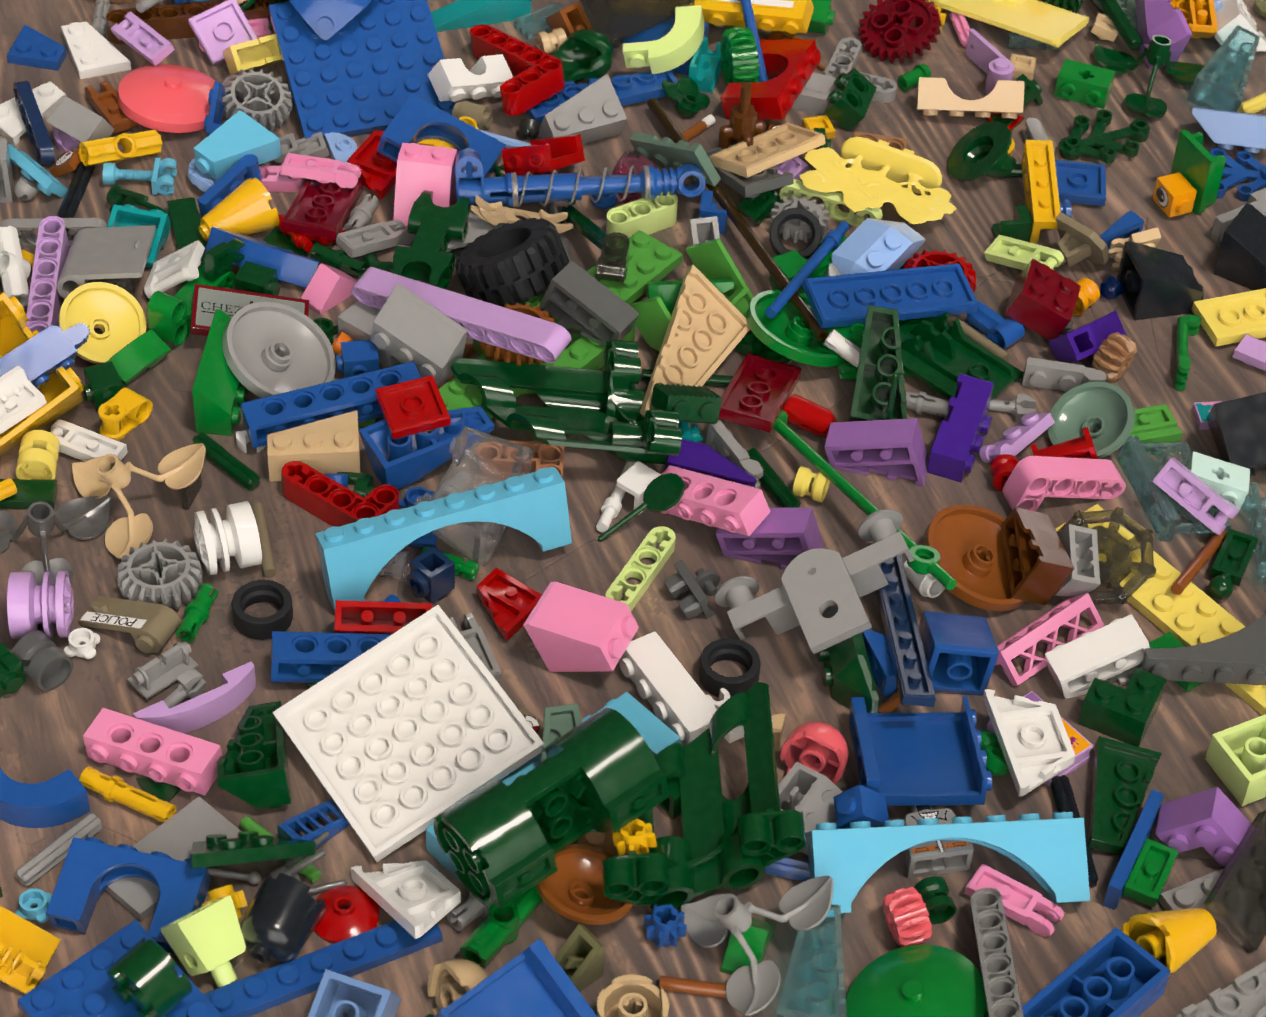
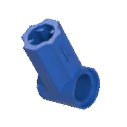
(997, 328)

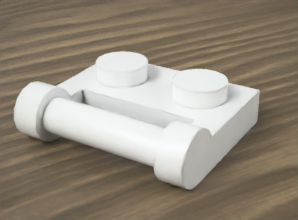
(175, 269)

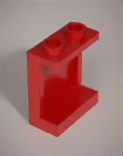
(544, 155)

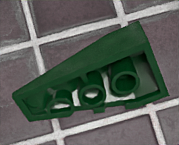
(257, 760)

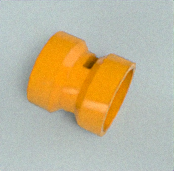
(1087, 296)

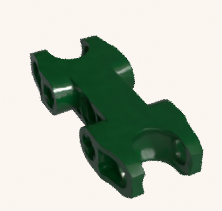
(433, 230)

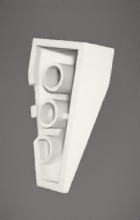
(1233, 14)

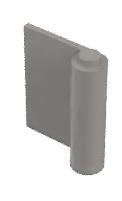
(105, 255)

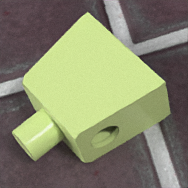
(208, 940)

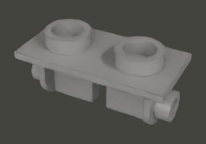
(162, 672)

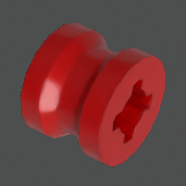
(1001, 469)

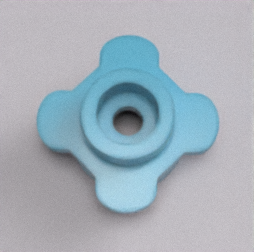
(32, 898)

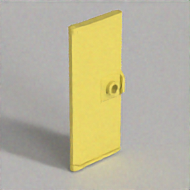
(1022, 17)

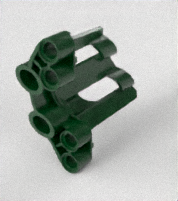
(579, 402)
(720, 838)

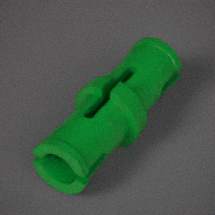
(196, 613)

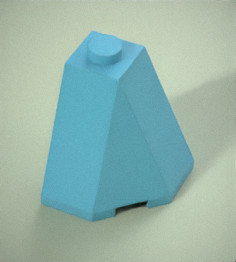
(232, 141)

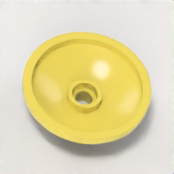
(105, 308)

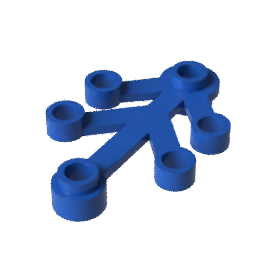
(1236, 173)

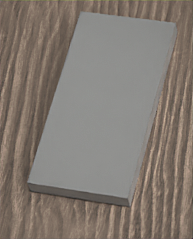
(176, 840)

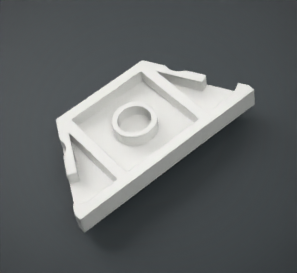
(1030, 739)
(410, 893)

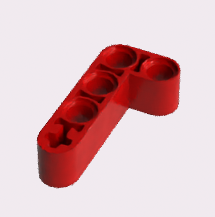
(332, 500)

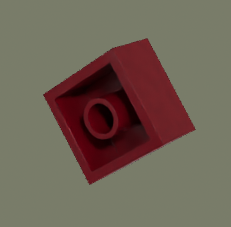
(1043, 300)

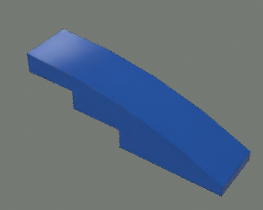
(289, 266)

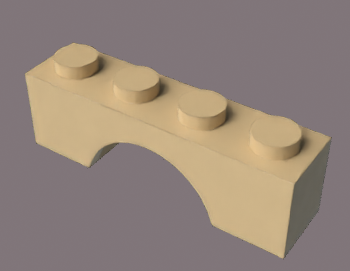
(936, 96)

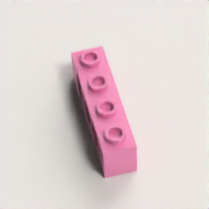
(719, 502)
(152, 751)

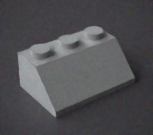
(419, 333)

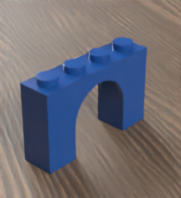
(422, 121)
(96, 865)

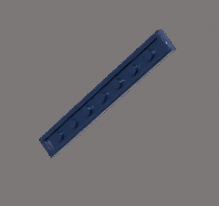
(904, 636)

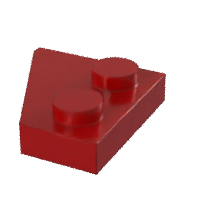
(506, 601)

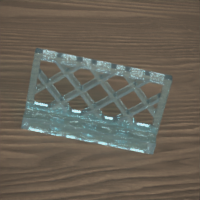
(1156, 503)

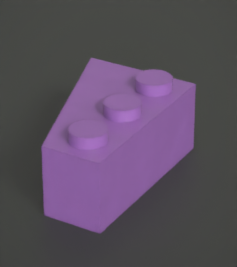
(879, 447)
(776, 540)

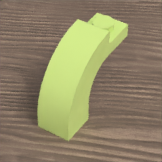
(671, 49)

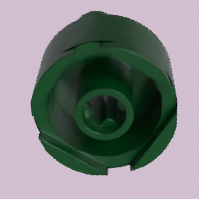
(148, 979)

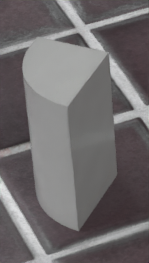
(79, 121)
(1082, 549)

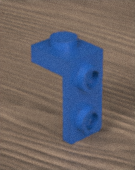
(215, 101)

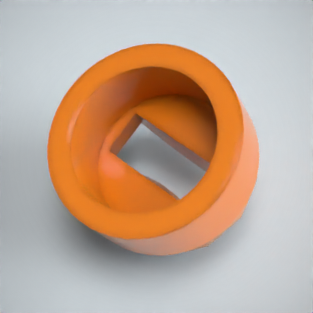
(342, 337)

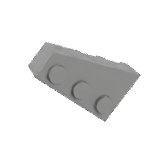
(591, 112)

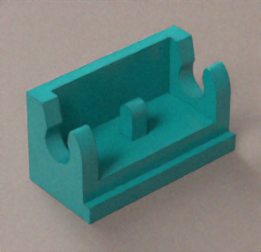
(706, 67)

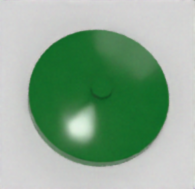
(788, 332)
(918, 984)

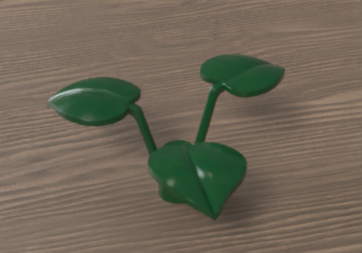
(1157, 54)

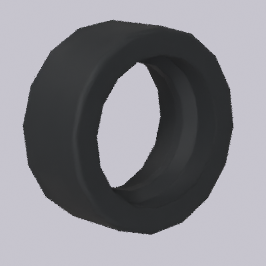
(795, 213)
(257, 592)
(733, 650)

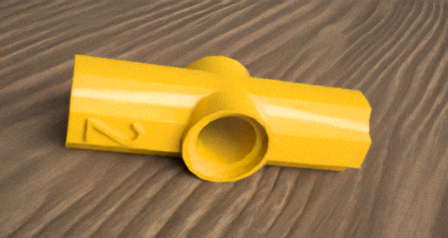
(133, 145)

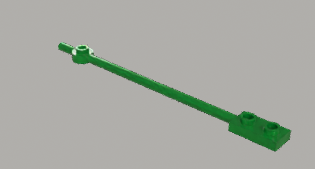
(925, 557)

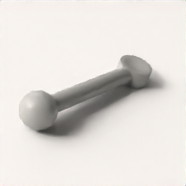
(253, 878)

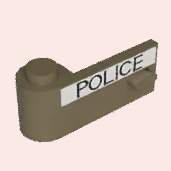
(147, 622)

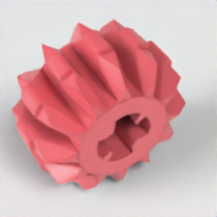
(907, 917)

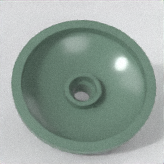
(1096, 407)

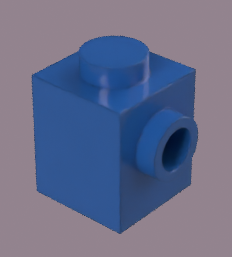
(357, 358)
(860, 805)

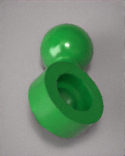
(995, 759)

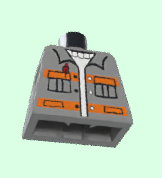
(939, 855)

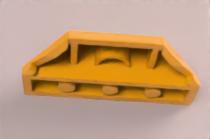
(1199, 16)

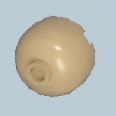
(452, 980)

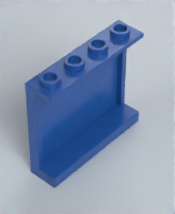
(920, 756)
(524, 987)

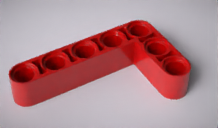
(534, 71)

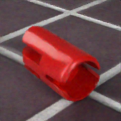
(808, 415)

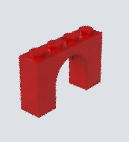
(792, 63)

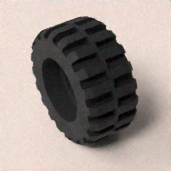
(512, 262)

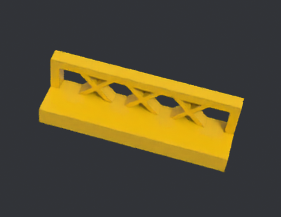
(1040, 185)

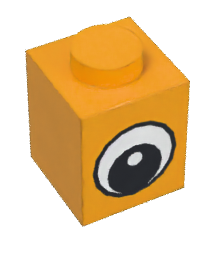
(1174, 194)

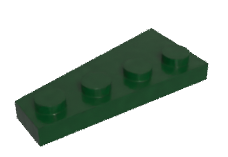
(1118, 791)

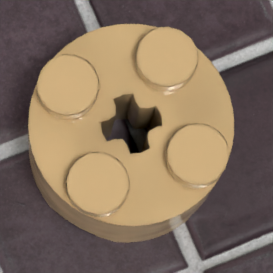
(632, 997)

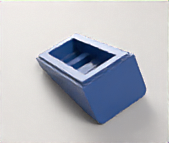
(1123, 228)
(300, 823)

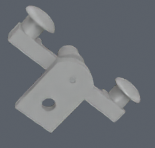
(820, 587)

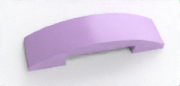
(206, 707)

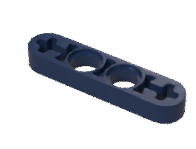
(34, 123)

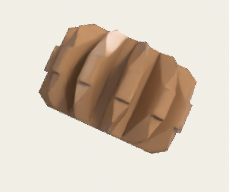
(1115, 356)

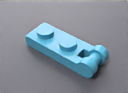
(34, 171)

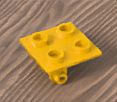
(23, 951)

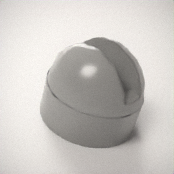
(25, 189)

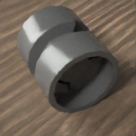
(43, 660)

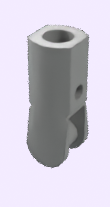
(1035, 131)

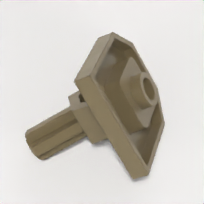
(1079, 242)

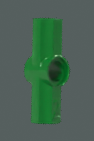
(499, 928)

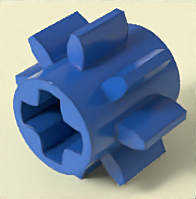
(665, 925)

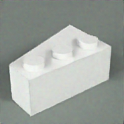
(1102, 654)

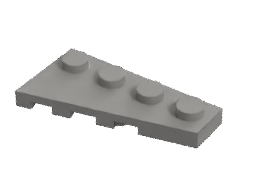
(1241, 999)

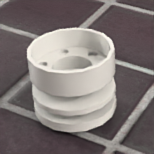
(227, 538)

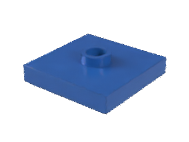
(1081, 182)

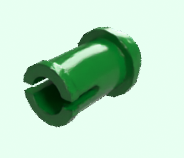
(911, 78)

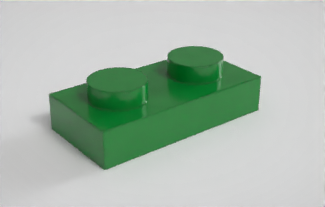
(1150, 872)

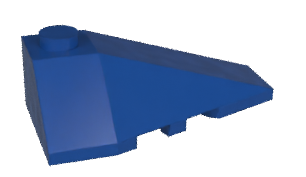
(412, 457)

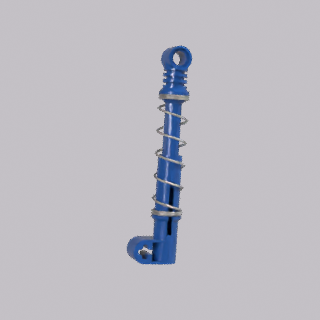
(570, 186)

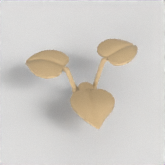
(101, 473)

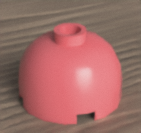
(817, 747)

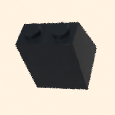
(1244, 250)
(1156, 282)
(1241, 431)

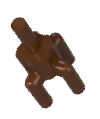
(742, 121)

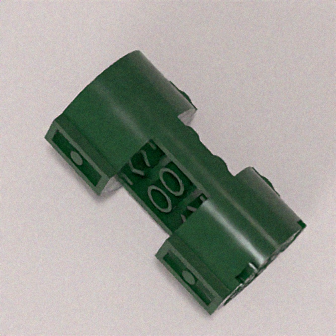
(509, 834)

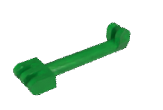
(1186, 326)

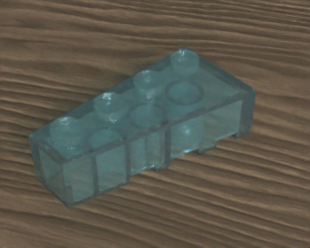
(1226, 74)
(816, 972)

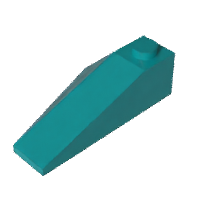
(477, 12)

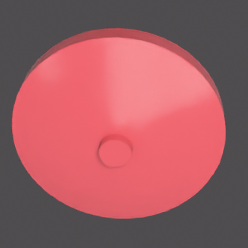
(166, 97)

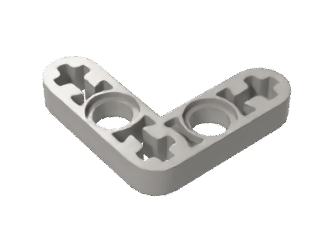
(886, 87)

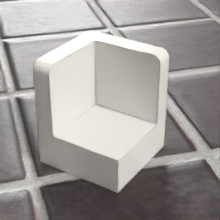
(636, 480)

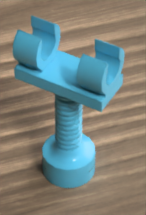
(112, 174)

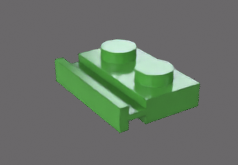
(1156, 425)

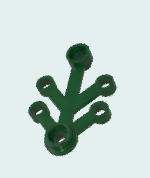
(1073, 146)

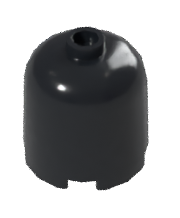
(280, 919)

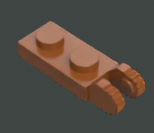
(107, 107)

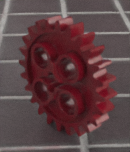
(899, 28)

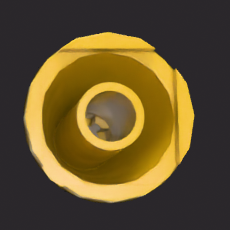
(242, 211)
(1172, 934)

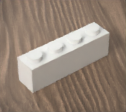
(667, 687)

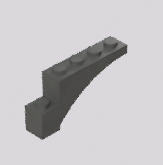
(1229, 660)

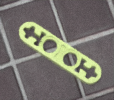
(831, 202)
(644, 572)

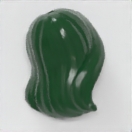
(585, 55)

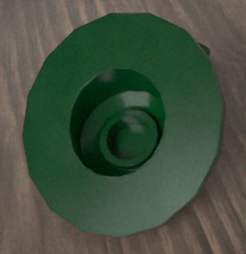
(984, 153)

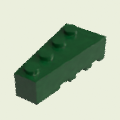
(876, 363)

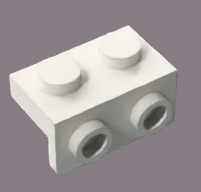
(17, 398)

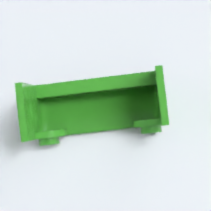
(713, 262)

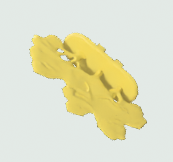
(879, 176)

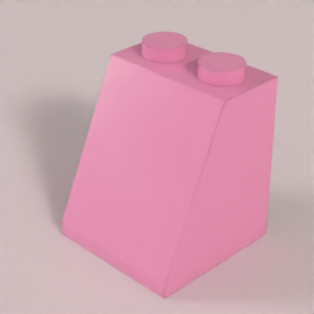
(420, 170)
(579, 629)

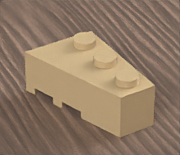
(324, 445)

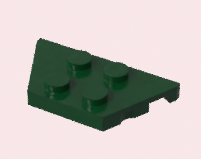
(246, 848)

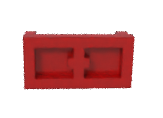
(1076, 448)

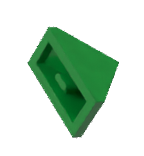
(758, 939)

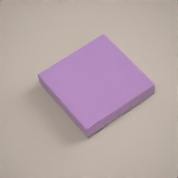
(221, 28)

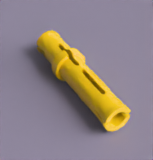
(117, 790)

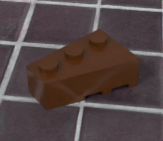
(1034, 556)

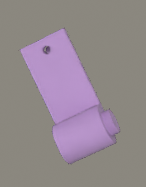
(989, 60)

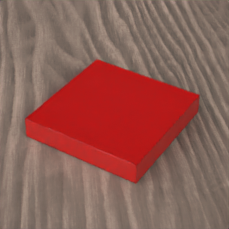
(412, 407)

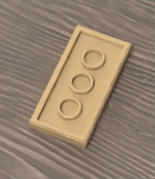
(767, 150)

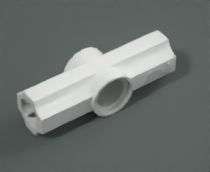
(13, 268)

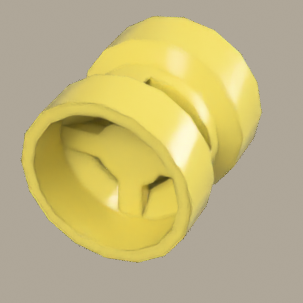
(810, 484)

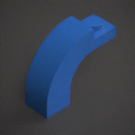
(42, 803)

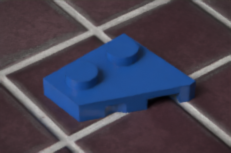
(36, 50)

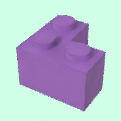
(1203, 821)

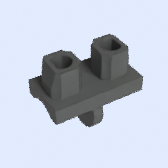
(697, 600)

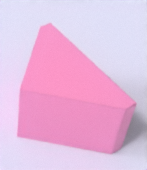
(328, 288)

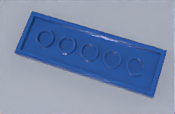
(911, 291)

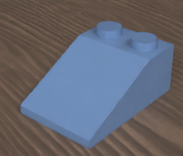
(350, 997)

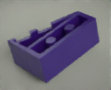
(962, 429)

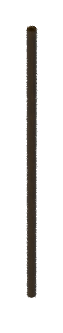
(744, 229)

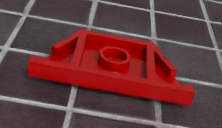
(376, 169)

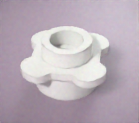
(82, 643)

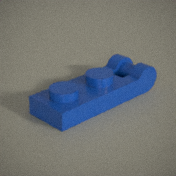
(242, 170)

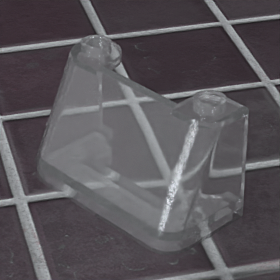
(475, 462)

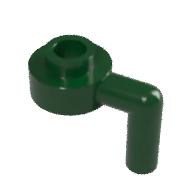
(362, 482)

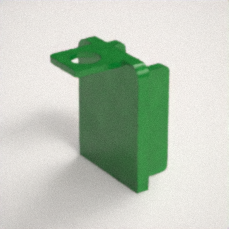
(1199, 168)

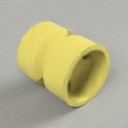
(38, 456)

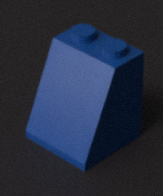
(958, 651)

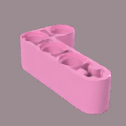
(1061, 478)

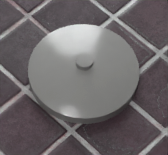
(277, 349)

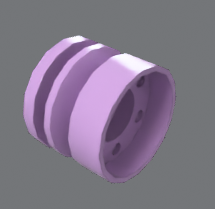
(39, 604)

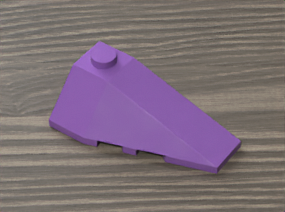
(1160, 18)

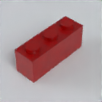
(375, 616)

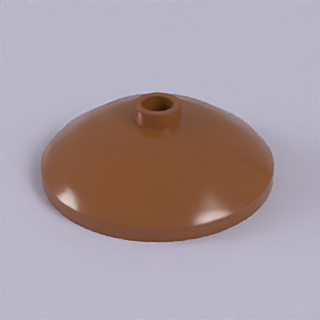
(578, 887)

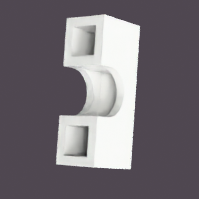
(455, 82)

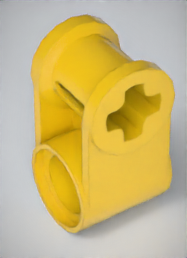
(123, 413)

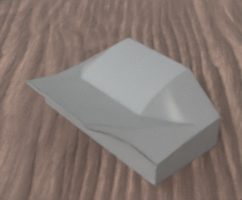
(814, 95)

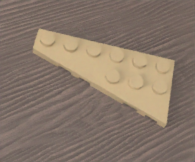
(698, 335)

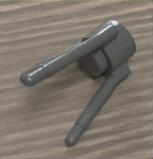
(288, 868)

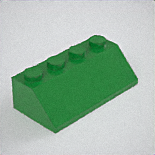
(215, 388)

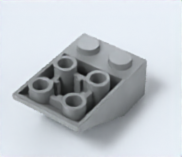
(811, 793)

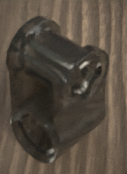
(614, 259)

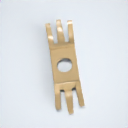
(496, 213)

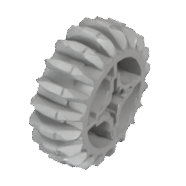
(256, 92)
(176, 564)

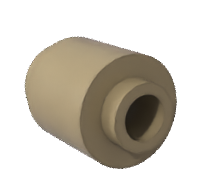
(478, 112)

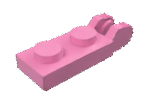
(321, 170)
(1018, 900)

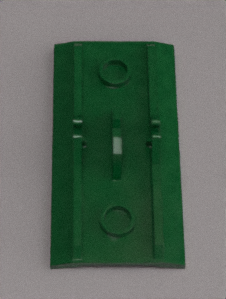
(941, 352)

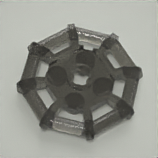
(1118, 553)

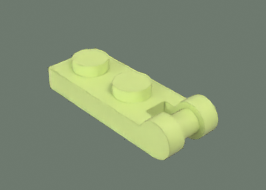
(1019, 253)

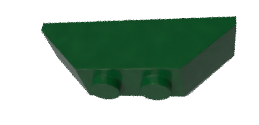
(849, 673)

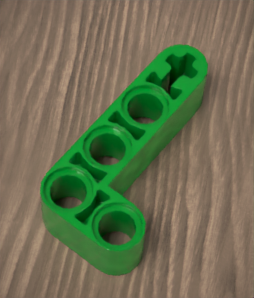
(171, 315)

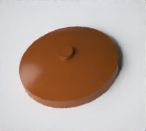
(973, 555)

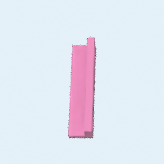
(1038, 630)

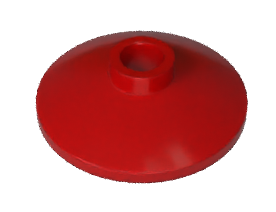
(341, 924)

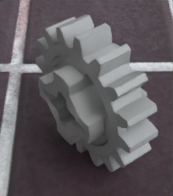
(797, 228)

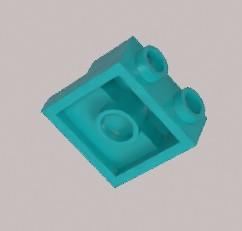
(132, 216)

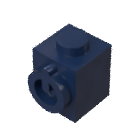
(431, 575)

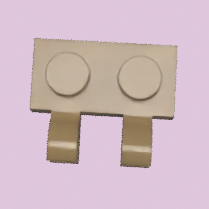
(1148, 237)

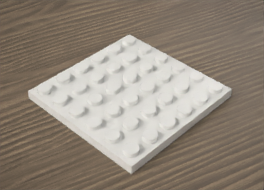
(408, 731)

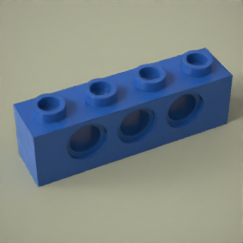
(315, 655)

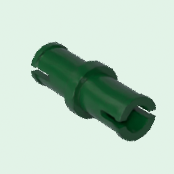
(338, 260)

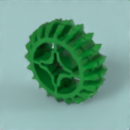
(739, 56)

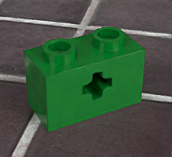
(1084, 83)

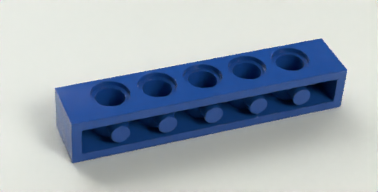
(321, 402)

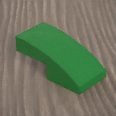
(139, 355)

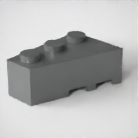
(588, 305)

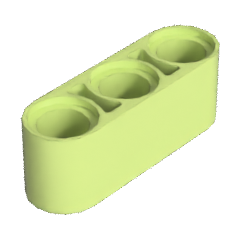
(643, 215)

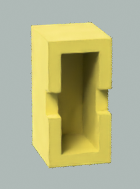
(252, 54)

